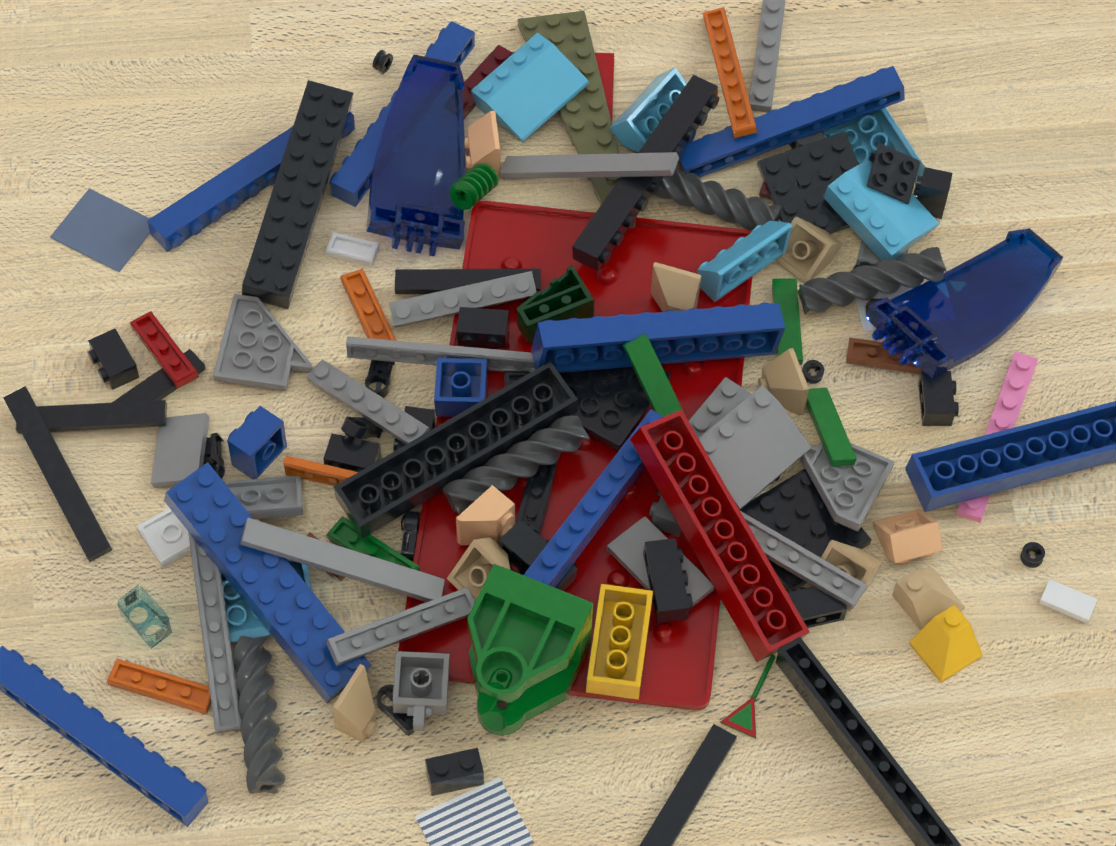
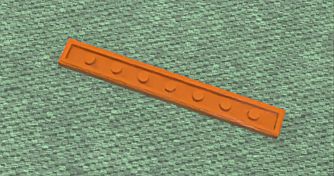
(729, 73)

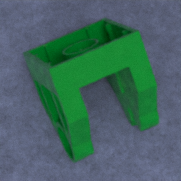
(524, 647)

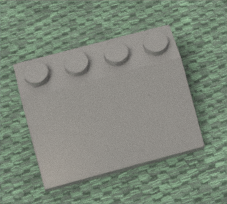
(754, 445)

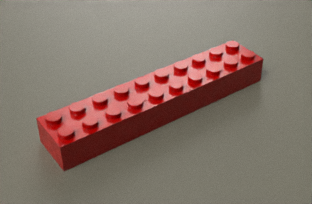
(719, 535)

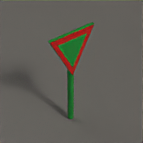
(744, 717)

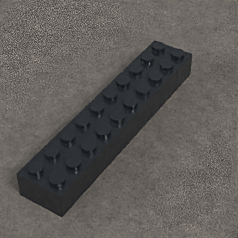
(297, 194)
(454, 448)

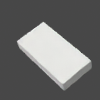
(352, 249)
(1068, 601)

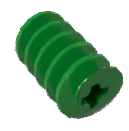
(473, 186)

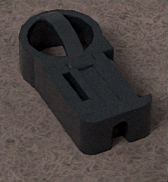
(380, 373)
(360, 428)
(213, 454)
(410, 534)
(403, 721)

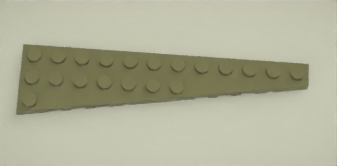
(587, 113)

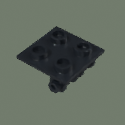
(893, 173)

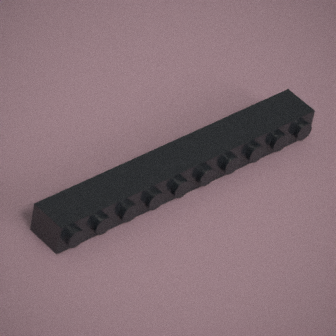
(632, 193)
(863, 746)

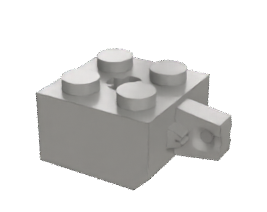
(418, 699)

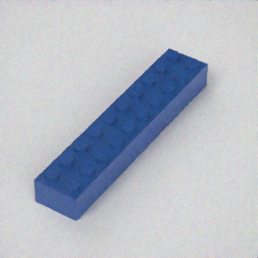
(674, 336)
(1014, 457)
(262, 580)

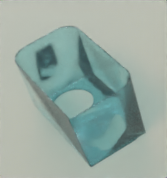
(133, 600)

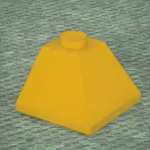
(947, 644)

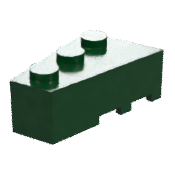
(561, 300)

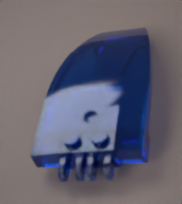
(421, 160)
(967, 309)

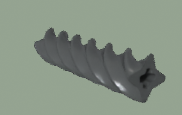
(712, 199)
(868, 280)
(519, 461)
(255, 711)

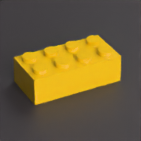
(619, 641)

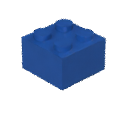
(459, 385)
(257, 442)

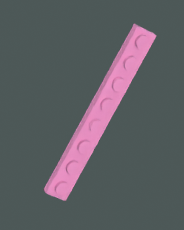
(1004, 417)

